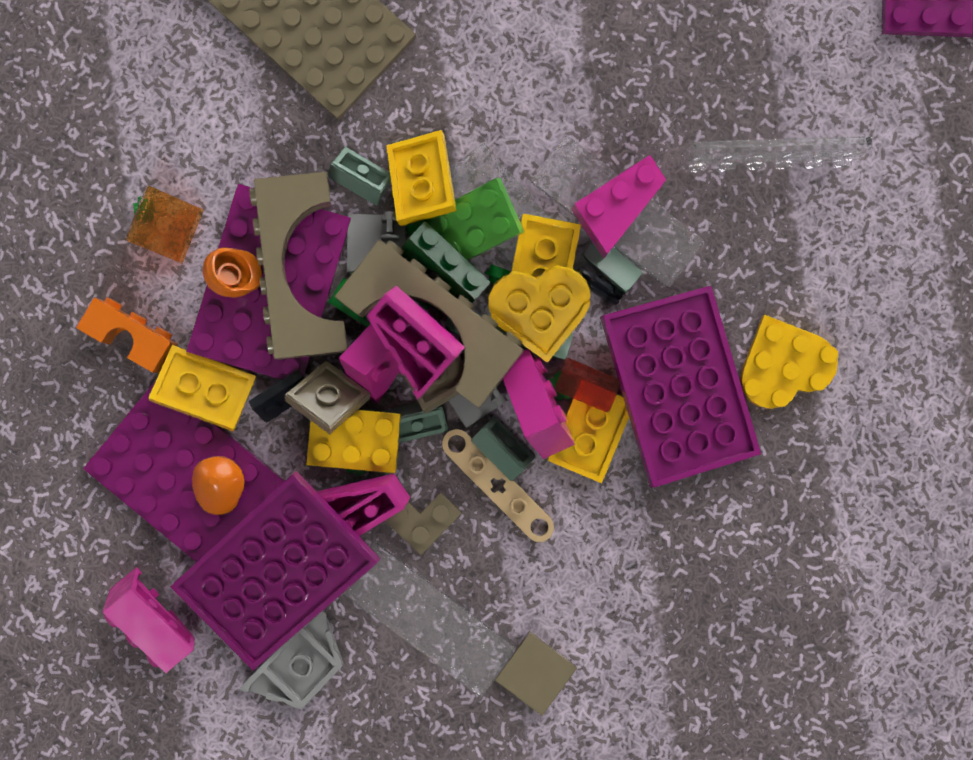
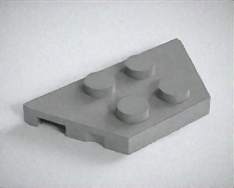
(299, 666)

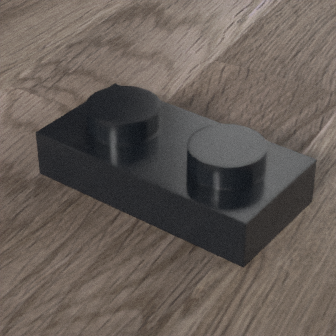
(272, 401)

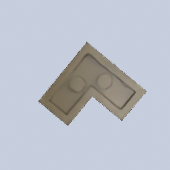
(425, 527)

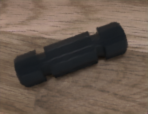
(601, 287)

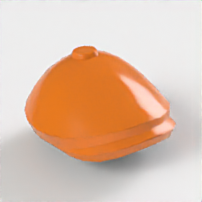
(231, 272)
(217, 484)

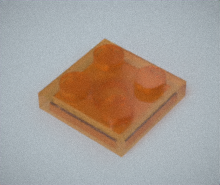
(164, 224)

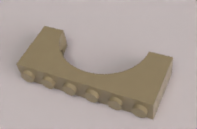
(281, 207)
(487, 350)

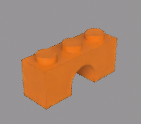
(105, 320)

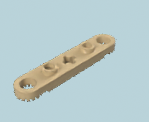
(512, 501)

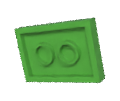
(481, 220)

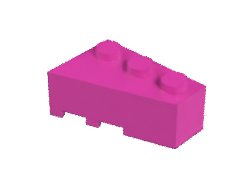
(616, 204)
(414, 339)
(370, 364)
(536, 407)
(367, 501)
(147, 622)

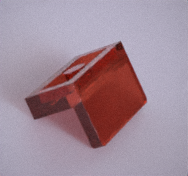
(587, 385)

